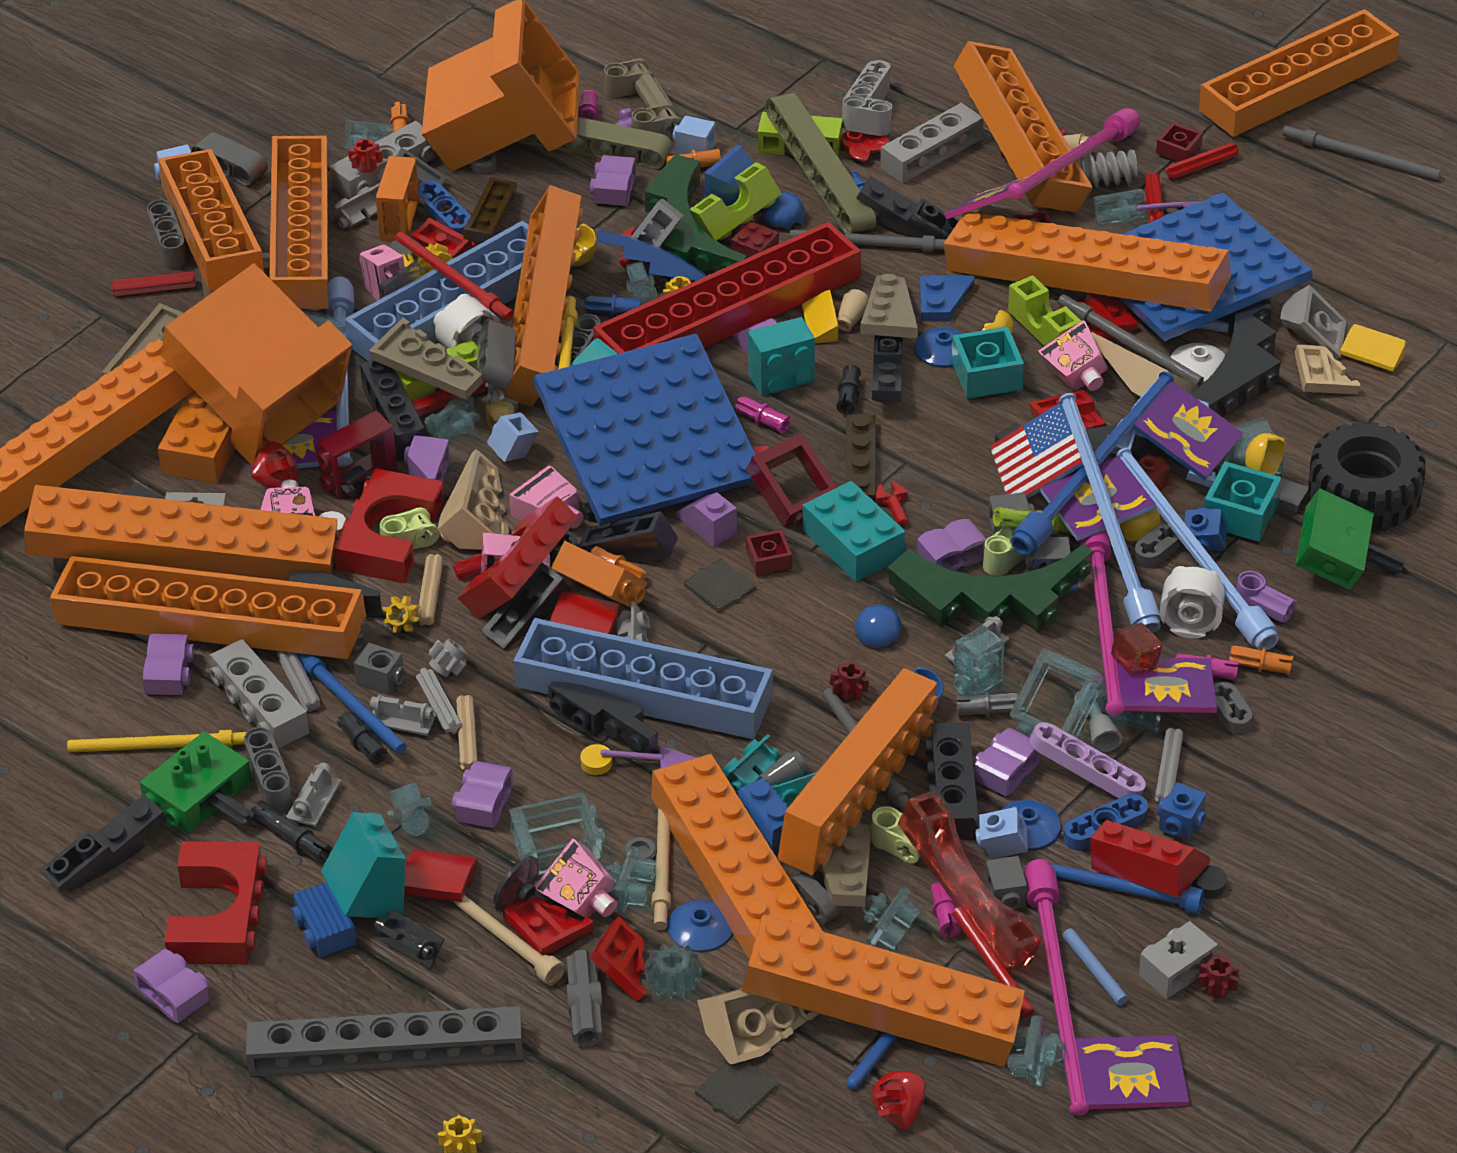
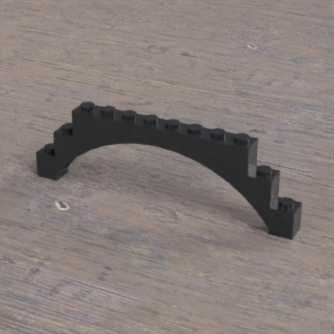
(1239, 379)

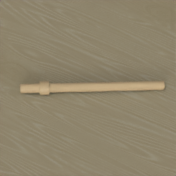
(661, 897)

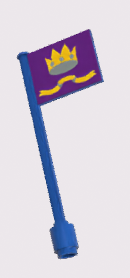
(1170, 421)

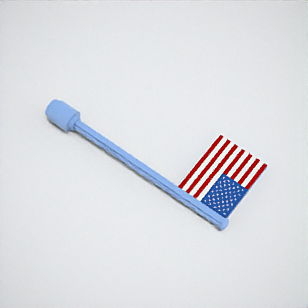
(1049, 451)

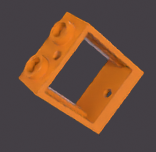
(397, 197)
(599, 575)

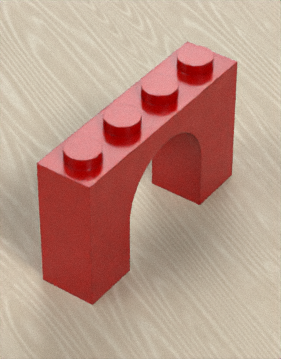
(384, 495)
(539, 535)
(230, 934)

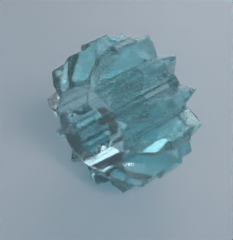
(673, 970)

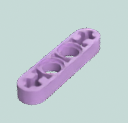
(1045, 741)

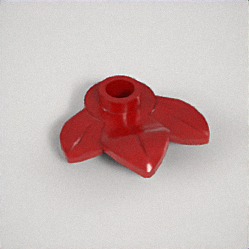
(861, 144)

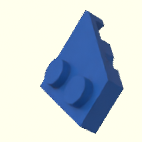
(942, 295)

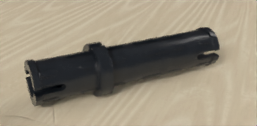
(301, 838)

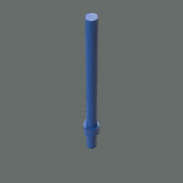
(317, 669)

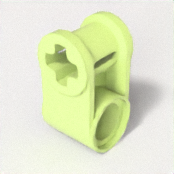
(411, 528)
(999, 554)
(889, 836)

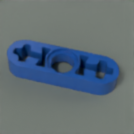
(443, 198)
(1114, 810)

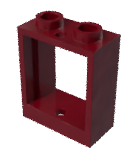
(370, 429)
(763, 462)

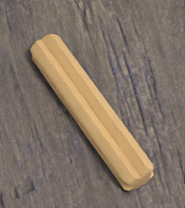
(430, 589)
(466, 732)

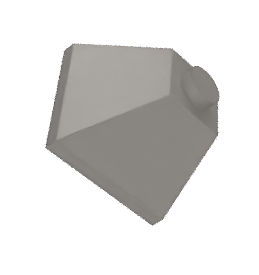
(1314, 320)

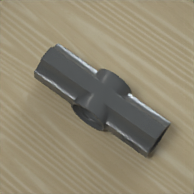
(584, 999)

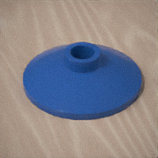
(935, 347)
(1041, 822)
(702, 934)

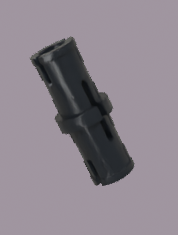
(848, 389)
(362, 737)

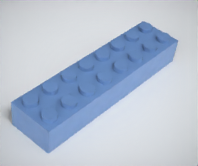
(490, 265)
(654, 677)

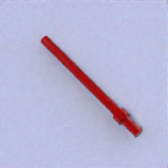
(488, 299)

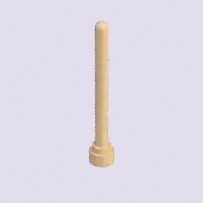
(547, 968)

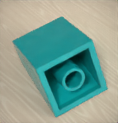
(366, 868)

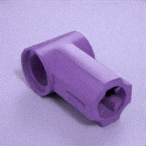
(1255, 593)

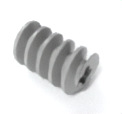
(1110, 167)

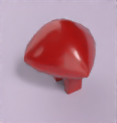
(274, 466)
(899, 1097)

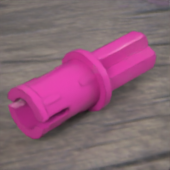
(763, 414)
(1220, 668)
(943, 909)

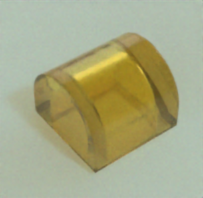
(495, 410)

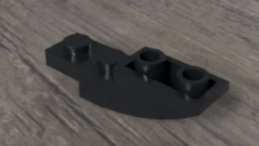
(903, 214)
(887, 368)
(599, 711)
(102, 851)

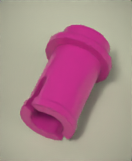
(588, 107)

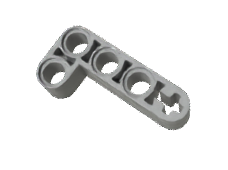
(864, 103)

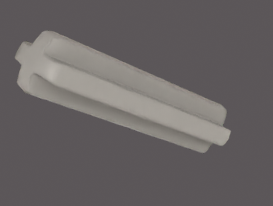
(299, 680)
(438, 700)
(1169, 763)

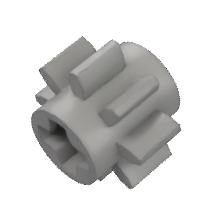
(447, 657)

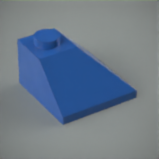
(720, 177)

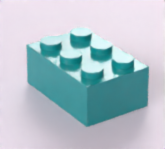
(853, 531)

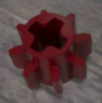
(849, 681)
(1218, 977)

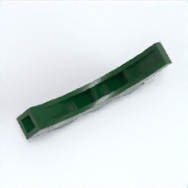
(688, 240)
(1029, 595)

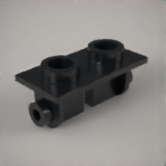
(409, 938)

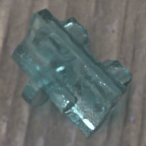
(365, 130)
(1118, 207)
(641, 282)
(455, 419)
(409, 807)
(625, 879)
(885, 929)
(1040, 1051)

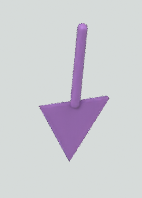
(1164, 205)
(666, 757)

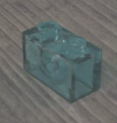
(978, 662)

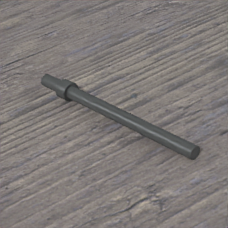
(1311, 138)
(927, 243)
(1087, 313)
(896, 791)

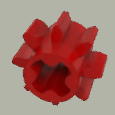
(365, 155)

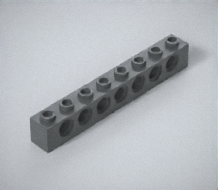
(384, 1041)

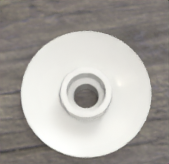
(1199, 358)

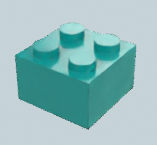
(781, 356)
(987, 362)
(1245, 498)

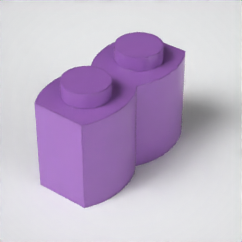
(613, 180)
(953, 546)
(167, 664)
(1005, 762)
(483, 794)
(171, 985)

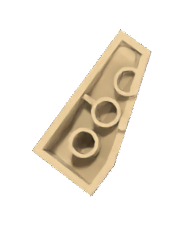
(1135, 370)
(474, 505)
(748, 1024)

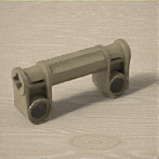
(627, 79)

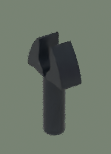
(356, 478)

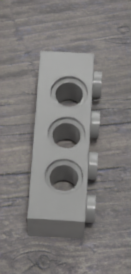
(931, 143)
(350, 181)
(258, 693)

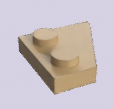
(1322, 372)

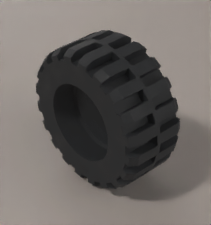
(1374, 452)

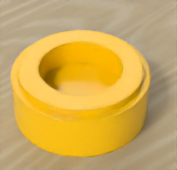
(593, 762)

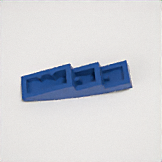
(660, 260)

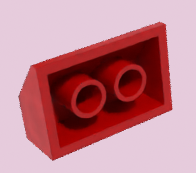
(1145, 858)

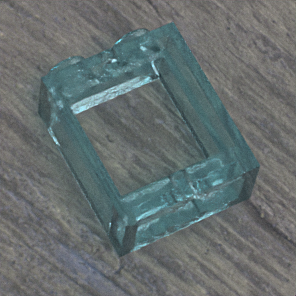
(1050, 660)
(553, 814)

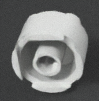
(461, 321)
(1192, 601)

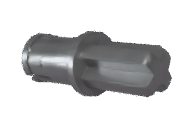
(986, 704)

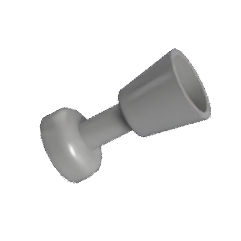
(1103, 731)

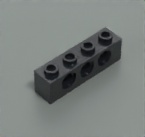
(392, 402)
(954, 774)

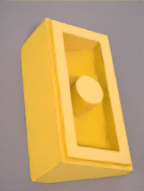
(821, 318)
(1373, 347)

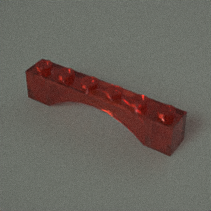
(934, 836)

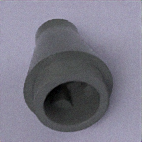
(787, 768)

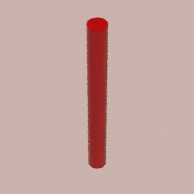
(989, 955)

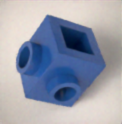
(1208, 527)
(1182, 818)

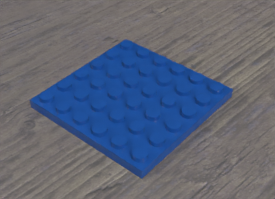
(1257, 262)
(647, 428)

